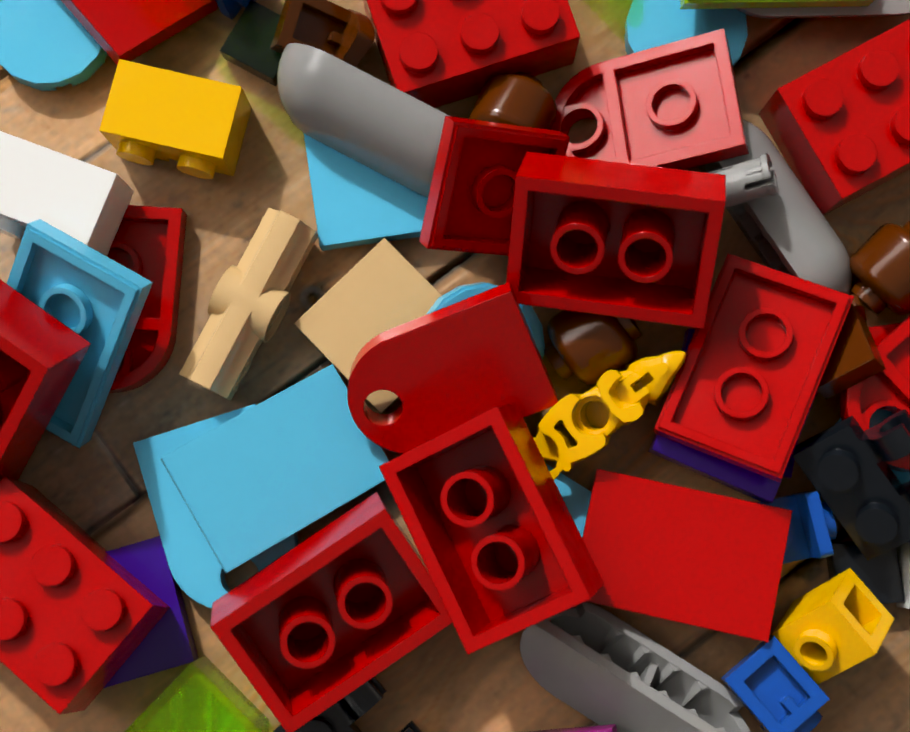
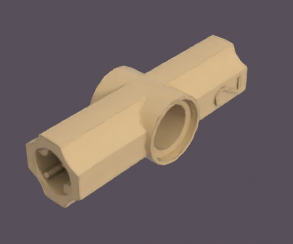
(249, 303)

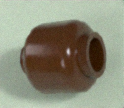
(515, 101)
(884, 270)
(590, 344)

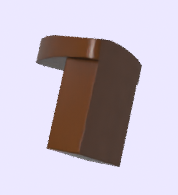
(325, 27)
(854, 354)

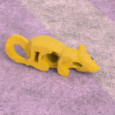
(585, 421)

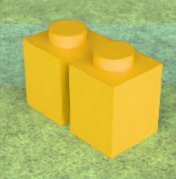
(175, 118)

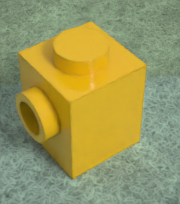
(834, 626)

